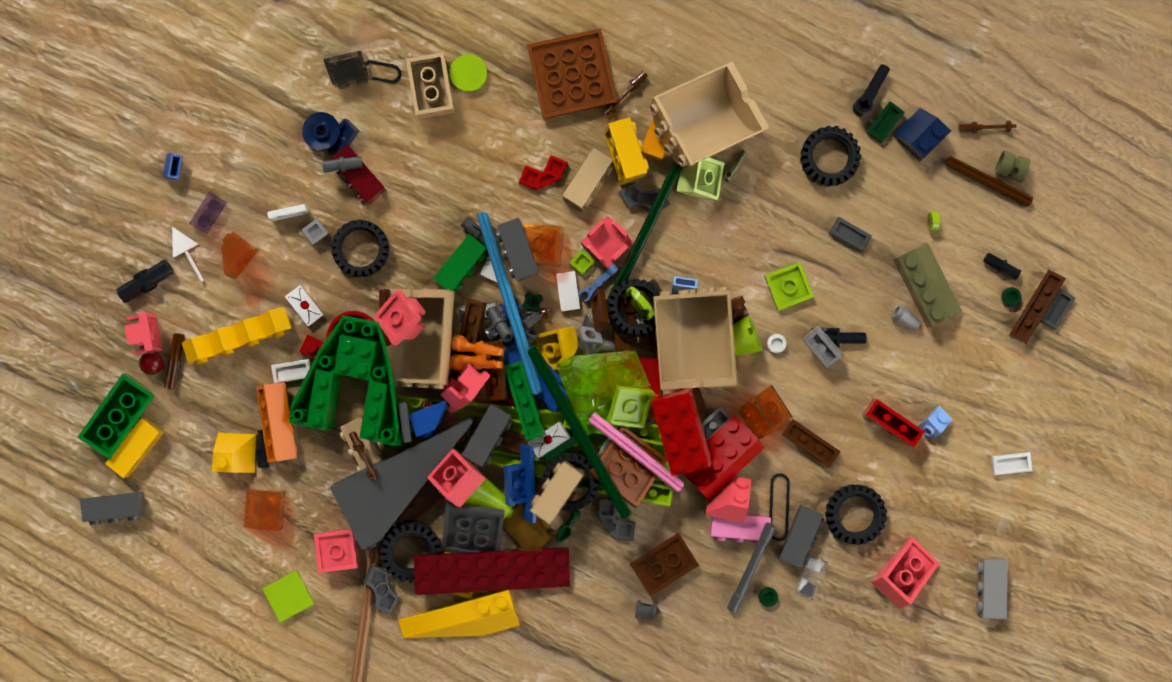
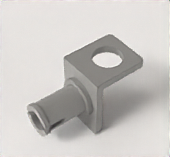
(596, 342)

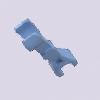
(590, 290)

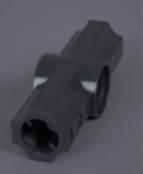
(145, 281)

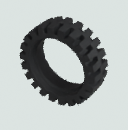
(340, 236)
(616, 320)
(593, 482)

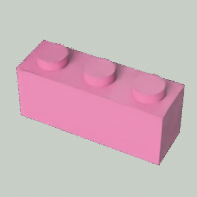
(738, 531)

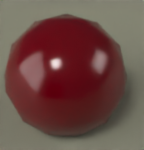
(151, 363)

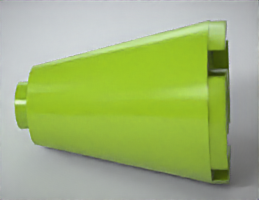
(746, 337)
(490, 496)

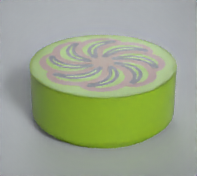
(933, 221)

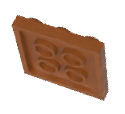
(627, 473)

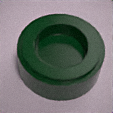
(1011, 297)
(768, 596)

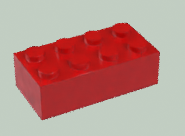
(681, 432)
(730, 452)

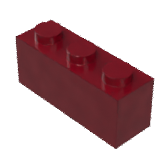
(362, 179)

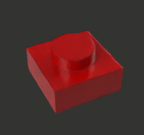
(311, 346)

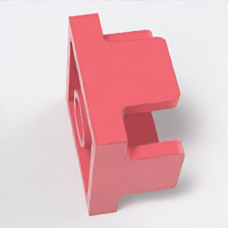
(607, 242)
(400, 317)
(144, 333)
(460, 396)
(336, 550)

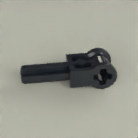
(871, 91)
(845, 337)

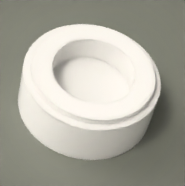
(776, 343)

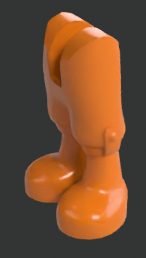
(482, 351)

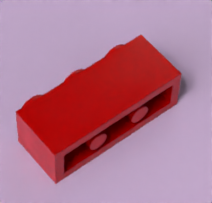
(893, 423)

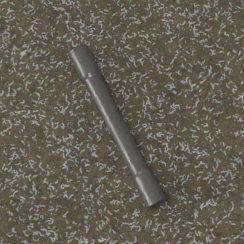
(764, 540)

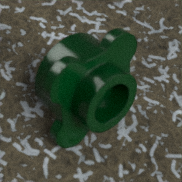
(531, 297)

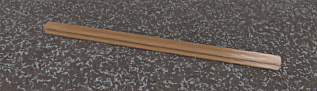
(364, 621)

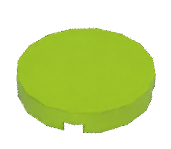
(468, 73)
(640, 303)

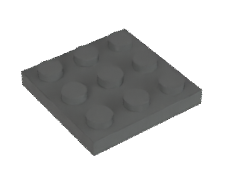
(472, 528)

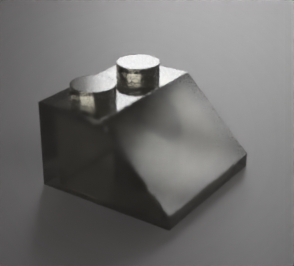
(348, 69)

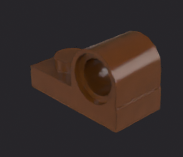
(738, 309)

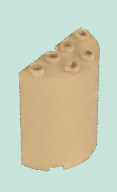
(706, 116)
(695, 338)
(427, 357)

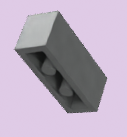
(517, 250)
(488, 435)
(112, 507)
(801, 536)

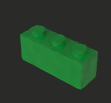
(461, 264)

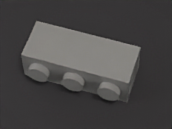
(992, 588)

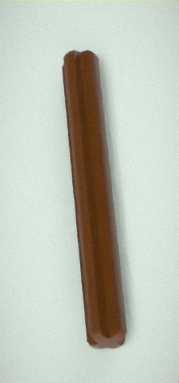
(989, 181)

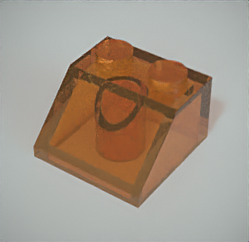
(545, 243)
(236, 254)
(764, 412)
(264, 509)

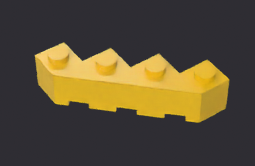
(241, 334)

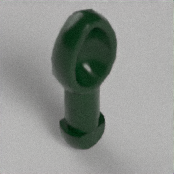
(565, 530)

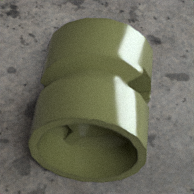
(1005, 166)

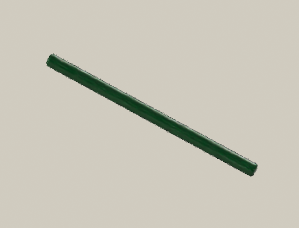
(648, 225)
(579, 432)

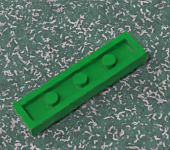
(524, 401)

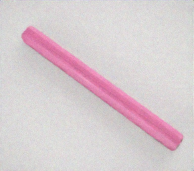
(636, 452)

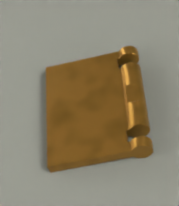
(527, 534)

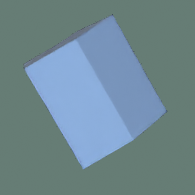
(682, 283)

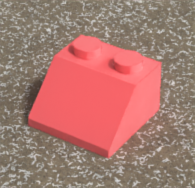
(731, 501)

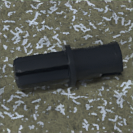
(1002, 266)
(262, 458)

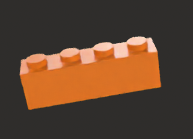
(274, 420)

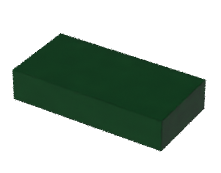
(885, 122)
(560, 449)

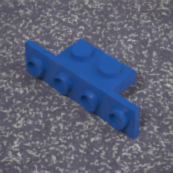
(521, 482)

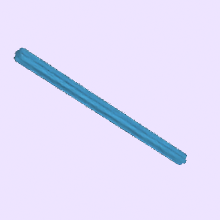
(509, 302)

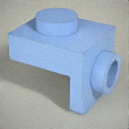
(935, 423)

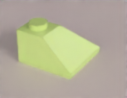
(702, 179)

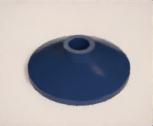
(313, 126)

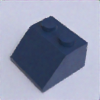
(921, 133)

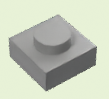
(315, 232)

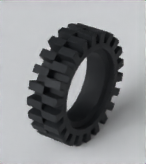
(847, 141)
(876, 525)
(394, 535)

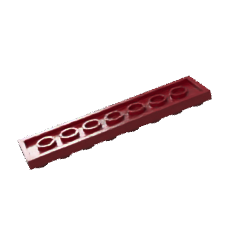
(491, 571)

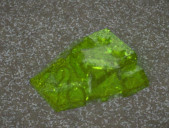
(593, 381)

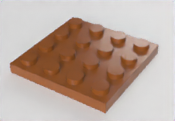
(572, 73)

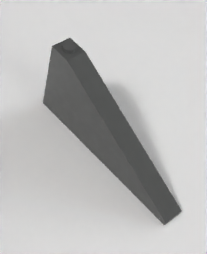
(376, 505)

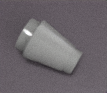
(905, 317)

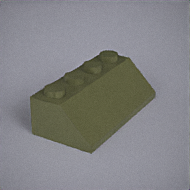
(927, 285)

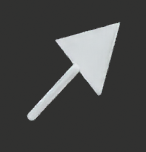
(181, 245)

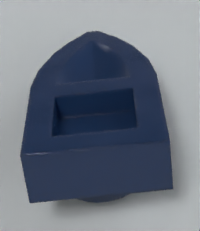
(347, 135)

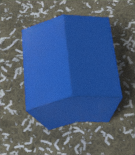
(168, 163)

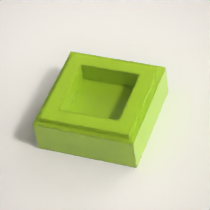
(582, 262)

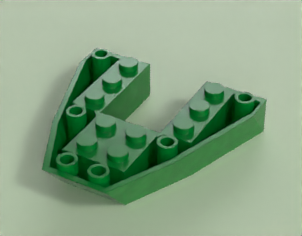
(357, 351)

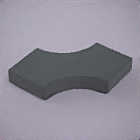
(636, 196)
(383, 596)

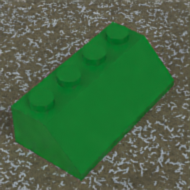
(116, 415)

